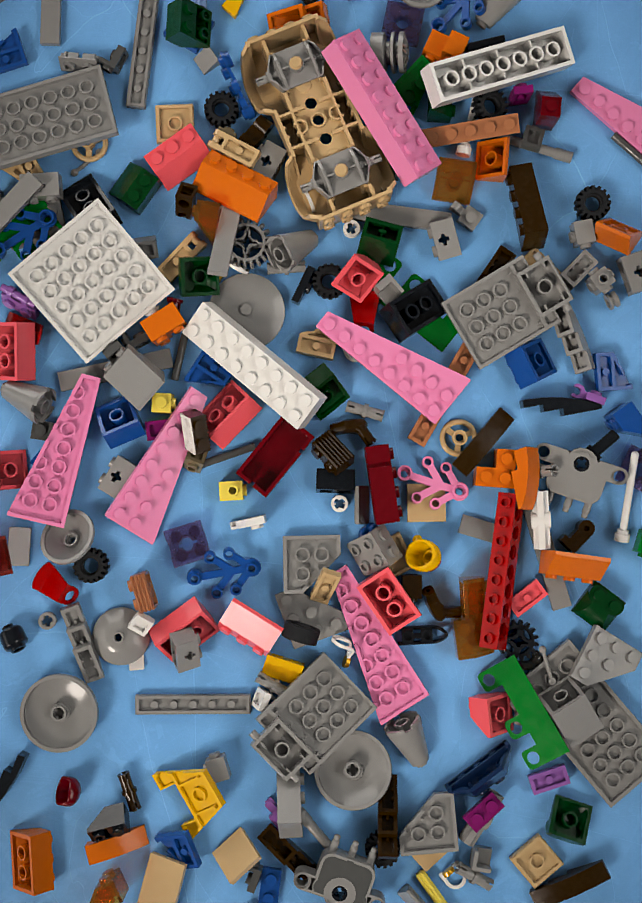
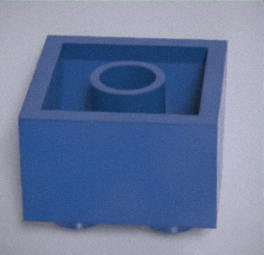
(530, 363)
(625, 420)
(119, 422)

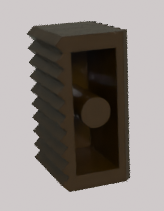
(195, 431)
(332, 453)

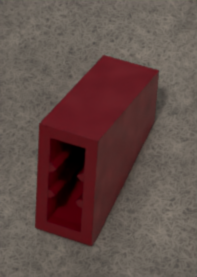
(546, 109)

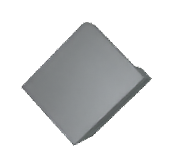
(388, 289)
(480, 858)

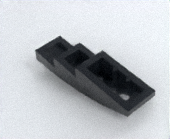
(566, 406)
(10, 773)

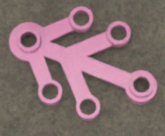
(435, 483)

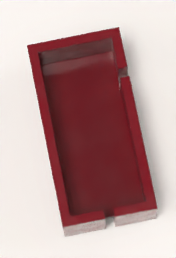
(274, 456)
(381, 484)

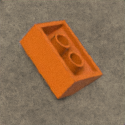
(572, 566)
(32, 860)

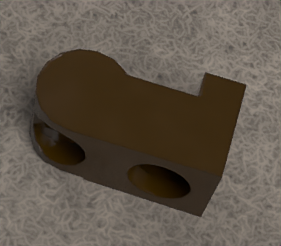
(257, 132)
(185, 199)
(583, 531)

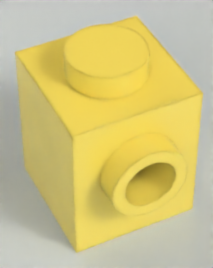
(163, 403)
(232, 490)

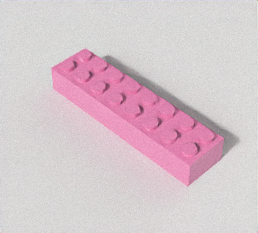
(381, 107)

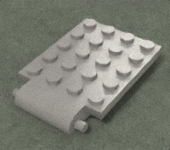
(508, 307)
(310, 719)

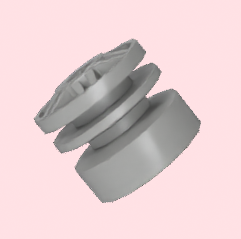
(391, 52)

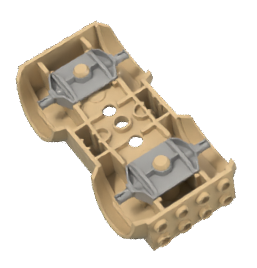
(341, 176)

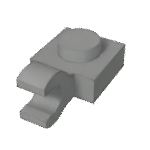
(468, 217)

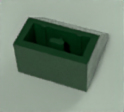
(188, 24)
(380, 241)

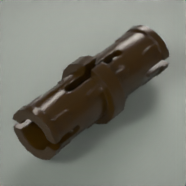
(129, 791)

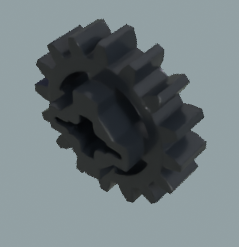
(529, 643)

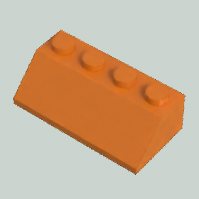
(235, 186)

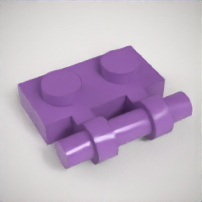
(16, 300)

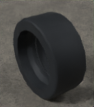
(300, 632)

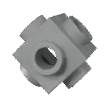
(594, 283)

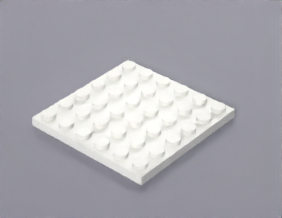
(91, 281)

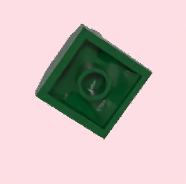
(194, 277)
(598, 605)
(569, 820)

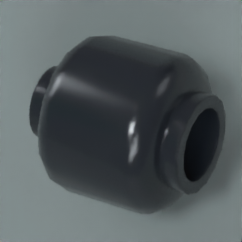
(13, 638)

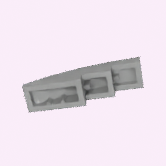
(578, 269)
(574, 341)
(82, 642)

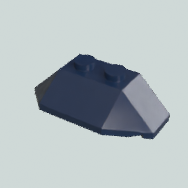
(482, 773)

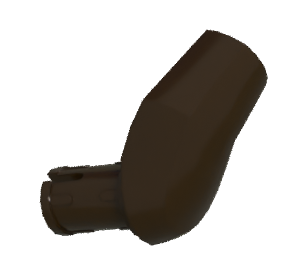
(353, 426)
(436, 608)

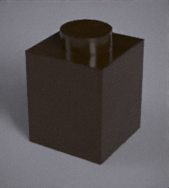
(413, 585)

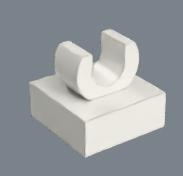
(141, 623)
(261, 699)

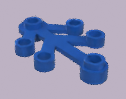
(458, 5)
(226, 63)
(27, 231)
(226, 572)

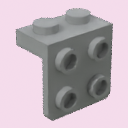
(374, 550)

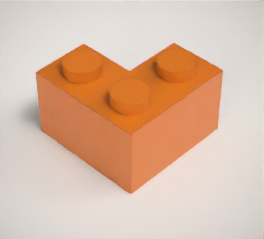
(442, 46)
(162, 324)
(500, 474)

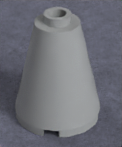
(494, 12)
(290, 249)
(29, 399)
(409, 737)

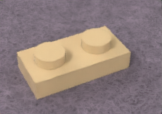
(325, 585)

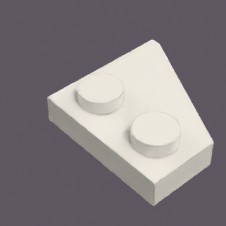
(254, 522)

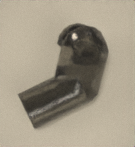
(536, 659)

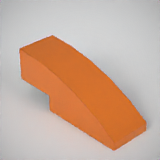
(294, 13)
(526, 477)
(116, 846)

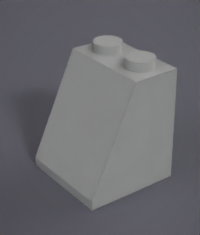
(134, 376)
(570, 711)

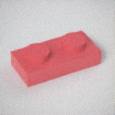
(527, 597)

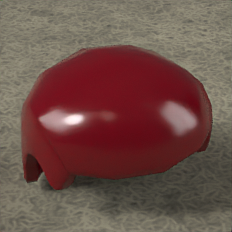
(68, 791)

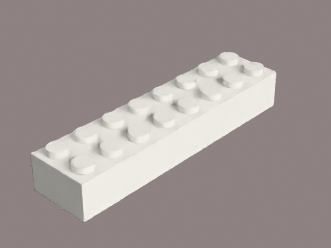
(497, 66)
(254, 365)

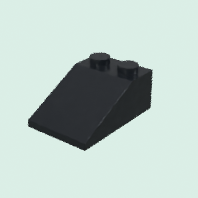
(83, 193)
(413, 310)

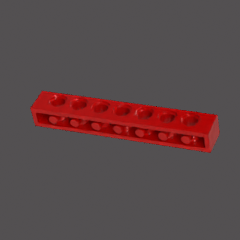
(501, 573)

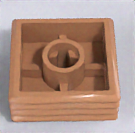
(144, 592)

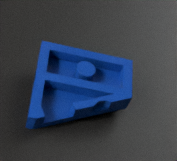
(12, 53)
(207, 371)
(608, 373)
(180, 847)

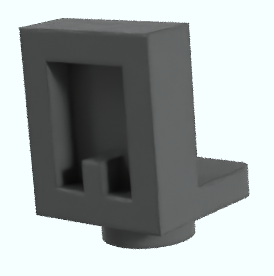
(116, 61)
(532, 138)
(140, 340)
(111, 349)
(42, 430)
(253, 877)

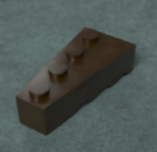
(527, 207)

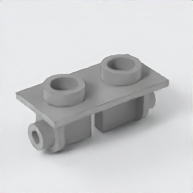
(71, 62)

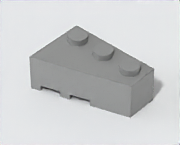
(289, 807)

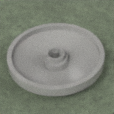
(252, 304)
(59, 713)
(355, 773)

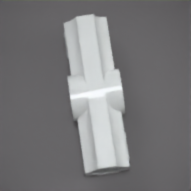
(541, 521)

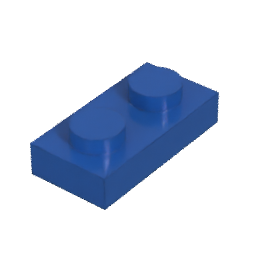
(270, 885)

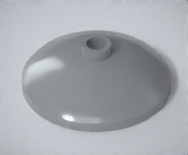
(57, 541)
(104, 637)

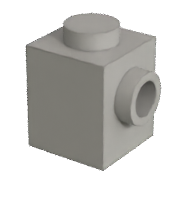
(582, 234)
(217, 766)

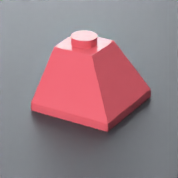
(358, 277)
(13, 469)
(491, 712)

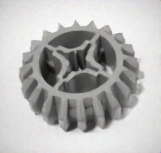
(255, 244)

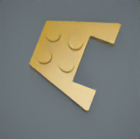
(197, 791)

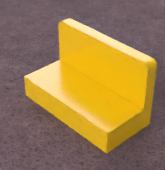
(282, 668)

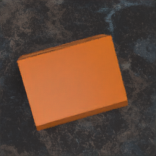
(492, 159)
(617, 235)

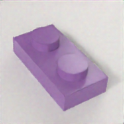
(548, 779)

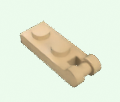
(234, 149)
(169, 267)

